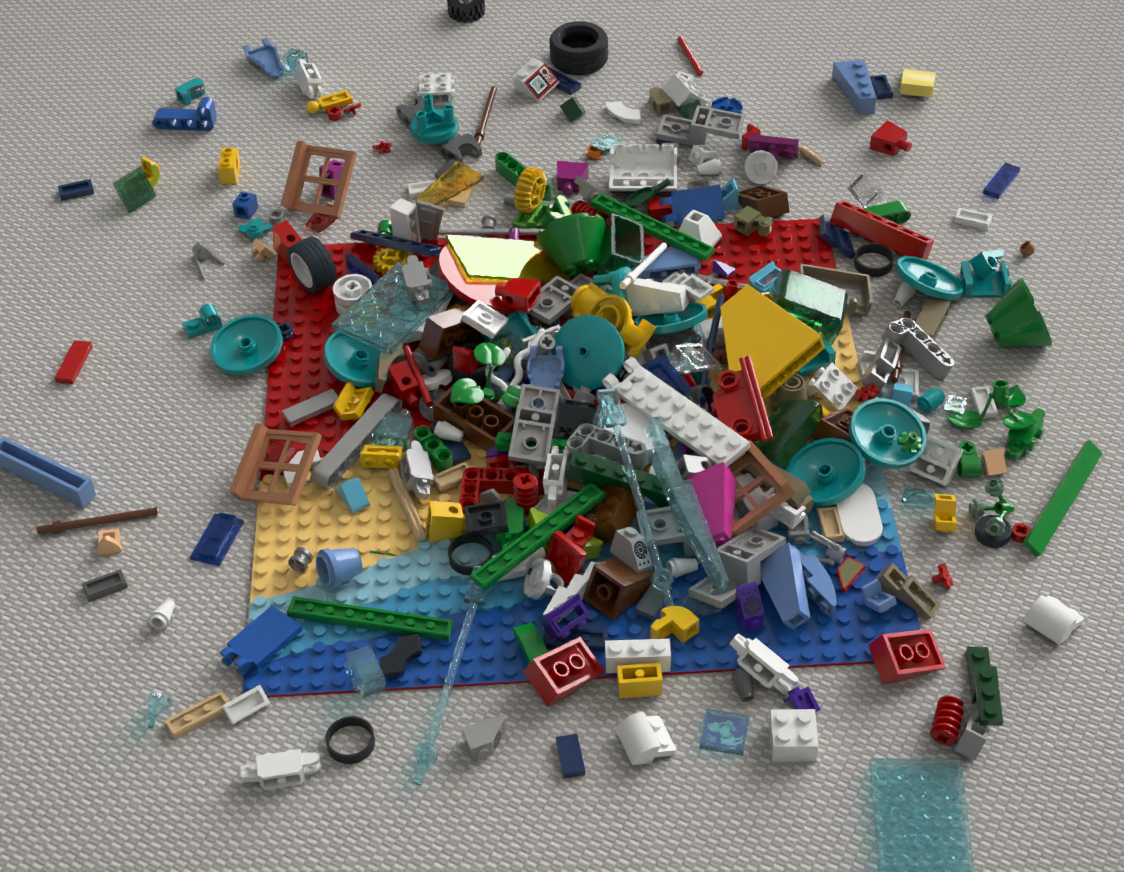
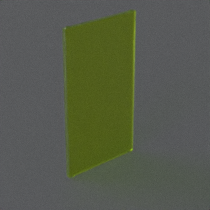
(503, 258)

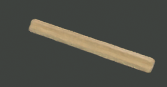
(407, 504)

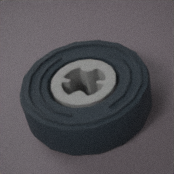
(988, 540)

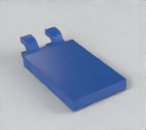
(702, 199)
(260, 640)

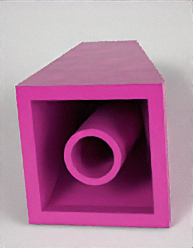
(716, 495)

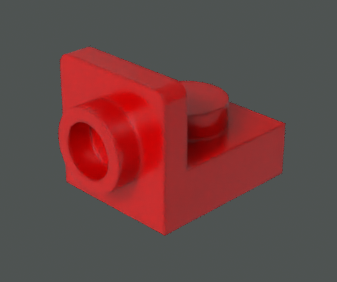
(751, 129)
(501, 462)
(582, 531)

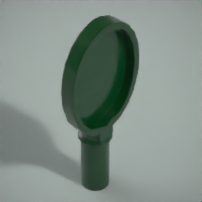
(645, 194)

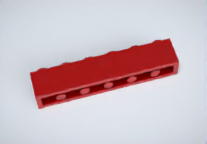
(880, 230)

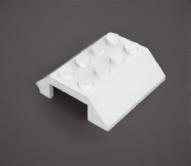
(642, 169)

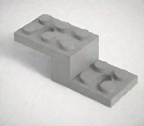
(704, 122)
(557, 298)
(534, 424)
(672, 531)
(742, 565)

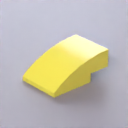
(917, 83)

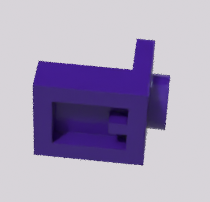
(802, 699)

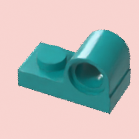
(986, 262)
(207, 322)

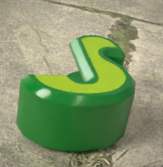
(559, 209)

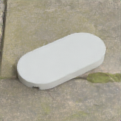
(860, 517)

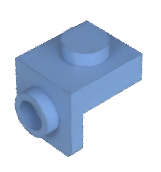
(876, 598)

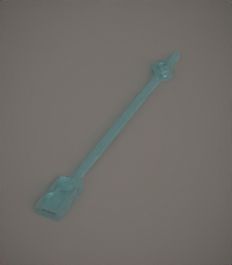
(615, 418)
(474, 596)

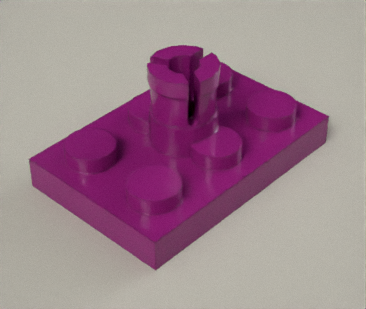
(775, 145)

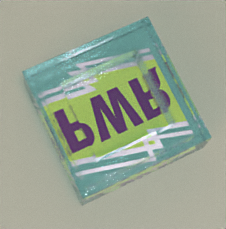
(956, 404)

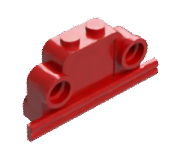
(741, 403)

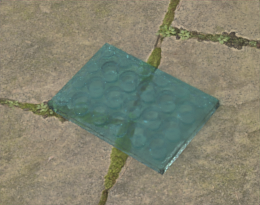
(386, 315)
(920, 815)

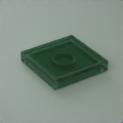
(134, 189)

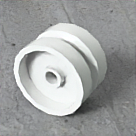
(349, 290)

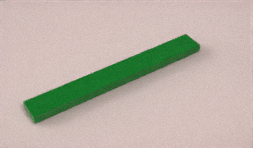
(655, 228)
(1062, 498)
(536, 537)
(370, 618)

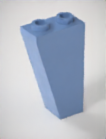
(669, 262)
(786, 585)

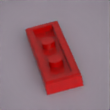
(73, 362)

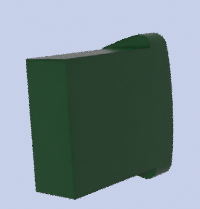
(688, 110)

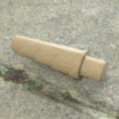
(806, 152)

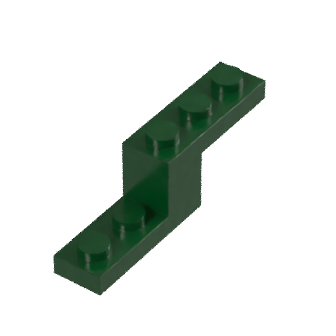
(984, 686)

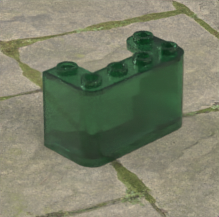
(811, 299)

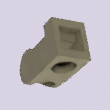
(659, 103)

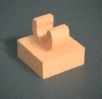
(261, 250)

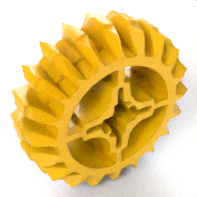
(529, 189)

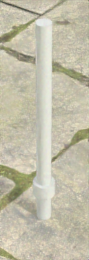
(631, 277)

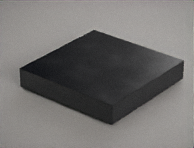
(486, 519)

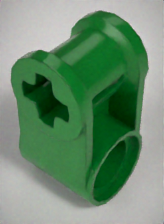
(969, 462)

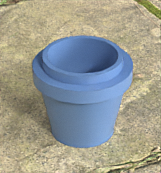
(338, 566)

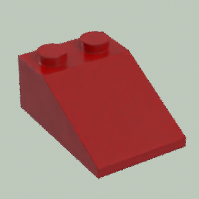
(906, 655)
(563, 671)

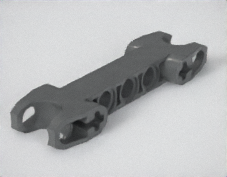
(452, 149)

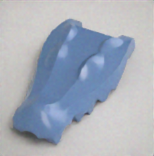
(266, 58)
(545, 370)

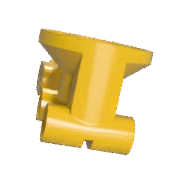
(595, 301)

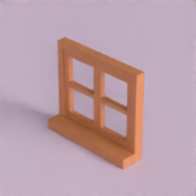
(298, 176)
(254, 461)
(769, 474)

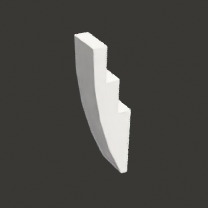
(695, 287)
(577, 585)

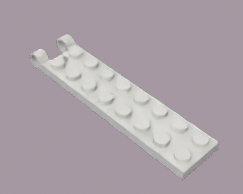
(678, 414)

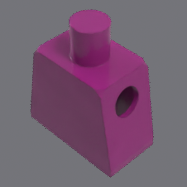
(333, 172)
(567, 174)

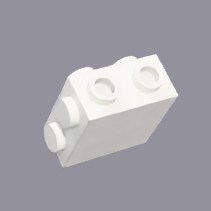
(437, 85)

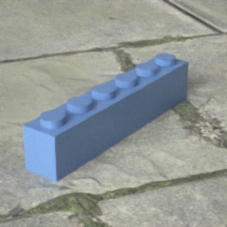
(46, 473)

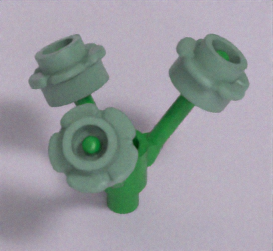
(996, 524)

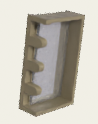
(855, 284)

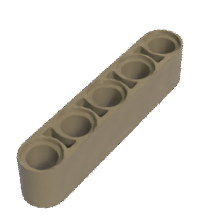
(799, 487)

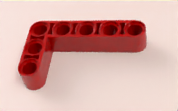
(481, 479)

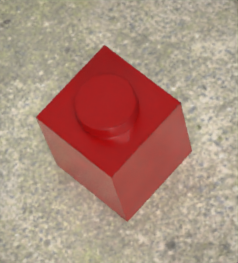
(655, 211)

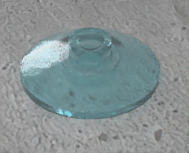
(699, 607)

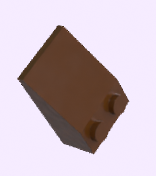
(765, 200)
(834, 426)

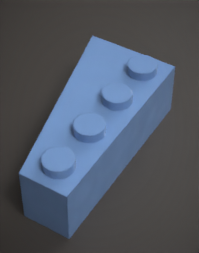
(856, 84)

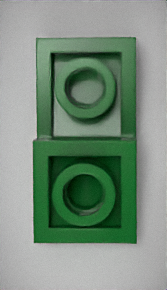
(530, 641)

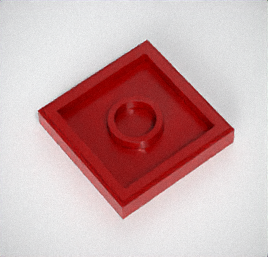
(565, 556)

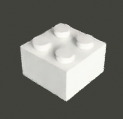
(793, 735)

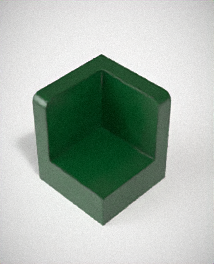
(572, 109)

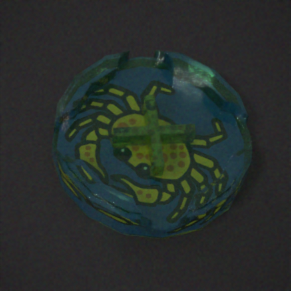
(510, 340)

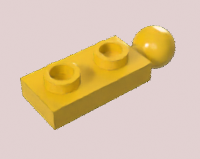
(338, 99)

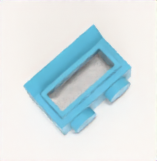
(764, 278)

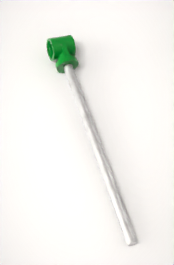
(385, 227)

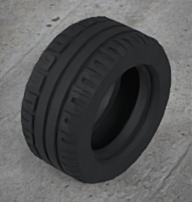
(574, 35)

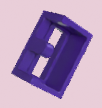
(550, 625)

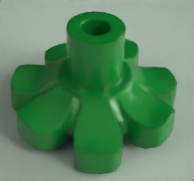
(910, 442)

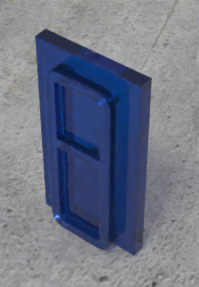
(668, 374)
(217, 539)

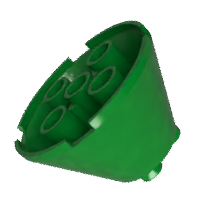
(574, 243)
(1017, 321)

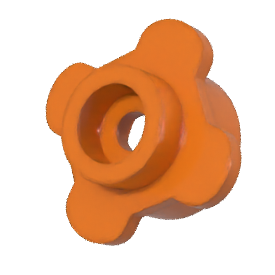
(594, 152)

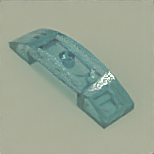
(691, 335)

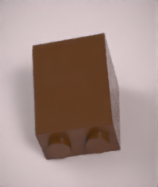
(615, 587)

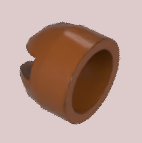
(1027, 248)

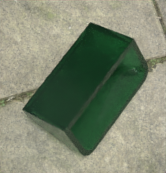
(621, 245)
(791, 429)

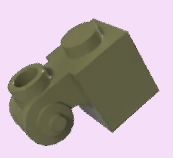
(750, 219)

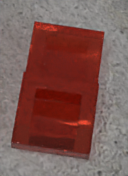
(320, 222)

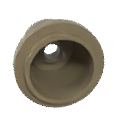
(793, 387)

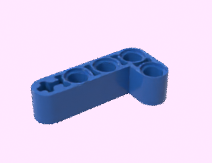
(187, 119)

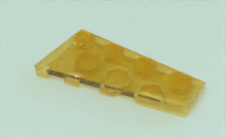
(451, 183)

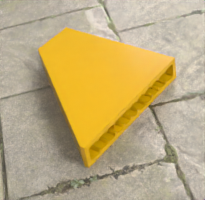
(769, 335)

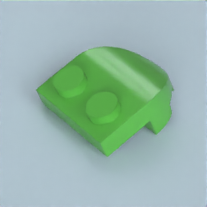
(532, 220)

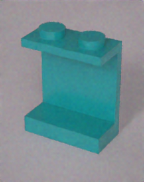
(991, 286)

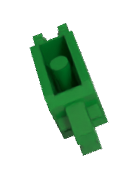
(1022, 441)
(515, 522)

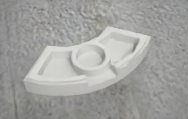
(625, 114)

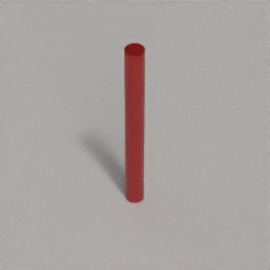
(684, 46)
(416, 372)

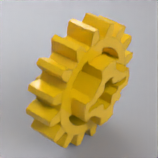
(388, 258)

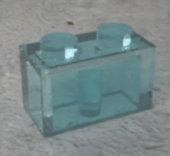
(365, 671)

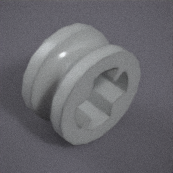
(276, 216)

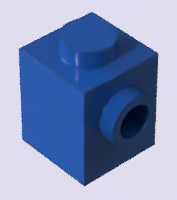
(245, 205)

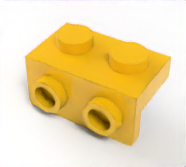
(352, 402)
(381, 456)

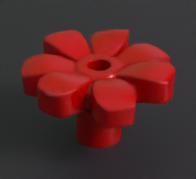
(866, 393)
(943, 576)

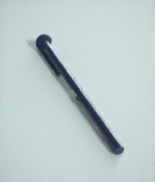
(711, 344)

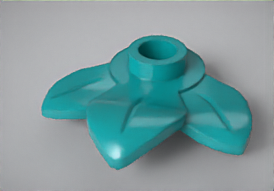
(254, 228)

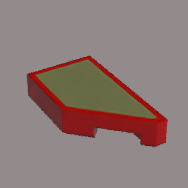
(849, 572)

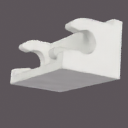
(784, 512)

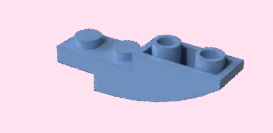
(818, 585)

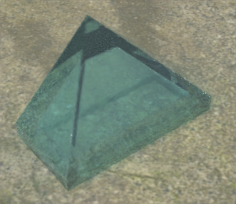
(919, 496)

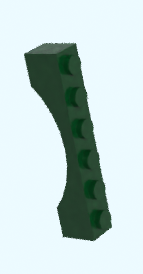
(592, 469)

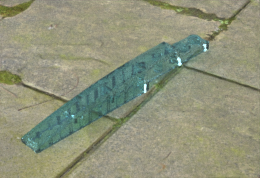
(685, 505)

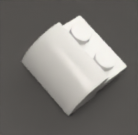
(937, 461)
(1053, 619)
(644, 738)

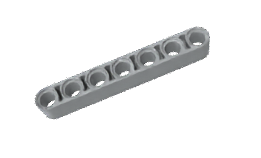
(348, 449)

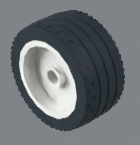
(312, 264)

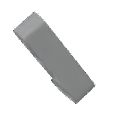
(920, 346)
(603, 442)

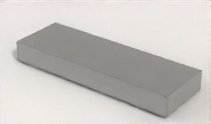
(310, 407)

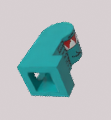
(190, 90)

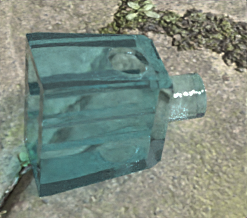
(394, 430)

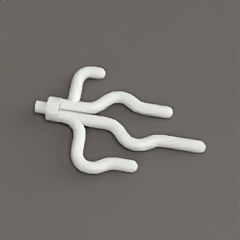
(517, 366)

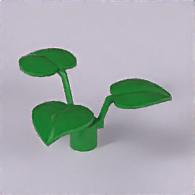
(468, 392)
(1002, 396)

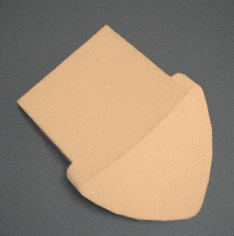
(994, 462)
(109, 542)

